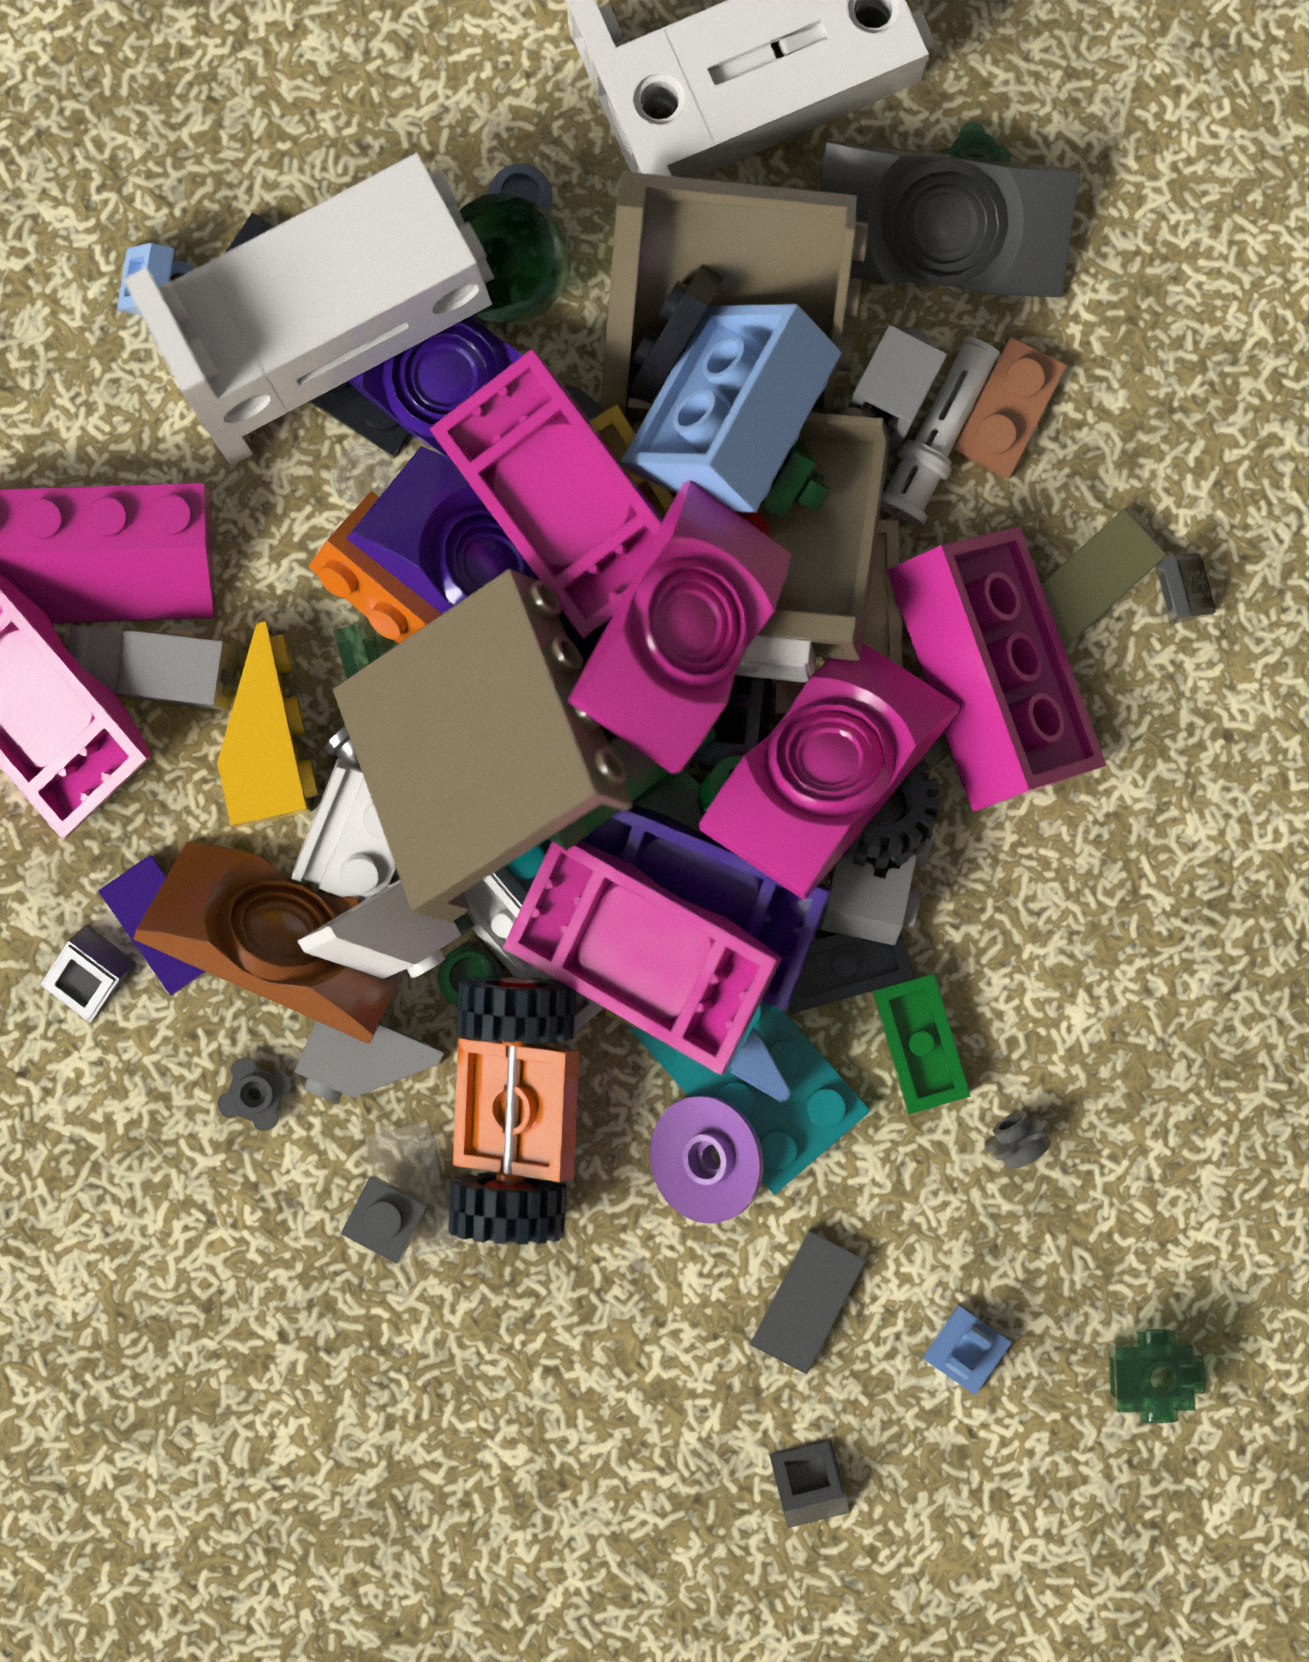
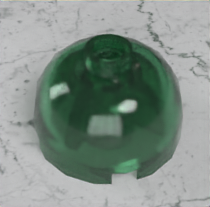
(524, 253)

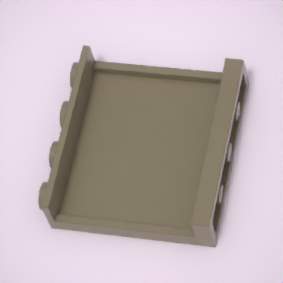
(759, 238)
(831, 547)
(477, 741)

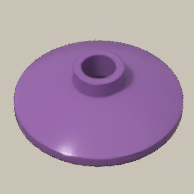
(684, 1162)

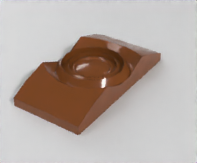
(244, 923)

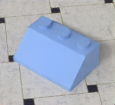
(734, 403)

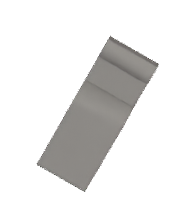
(158, 666)

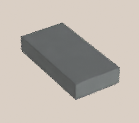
(807, 1302)

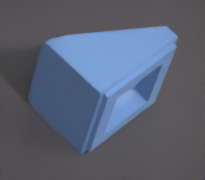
(757, 1067)

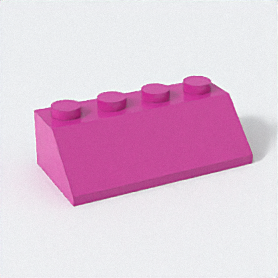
(111, 551)
(997, 653)

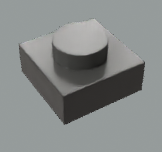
(385, 1219)

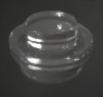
(361, 471)

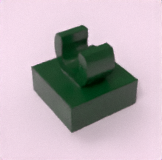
(796, 482)

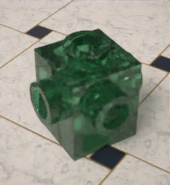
(1131, 1373)

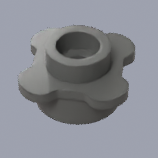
(237, 1100)
(1019, 1139)

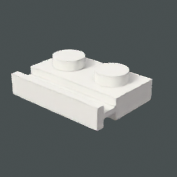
(345, 841)

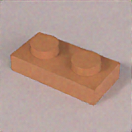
(1009, 408)

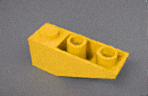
(259, 750)

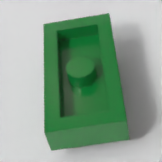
(921, 1043)

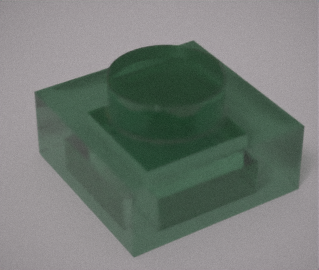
(356, 650)

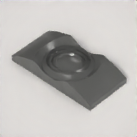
(957, 218)

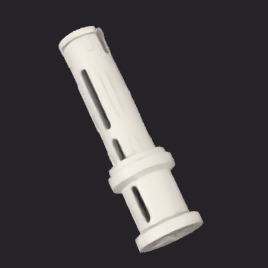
(926, 458)

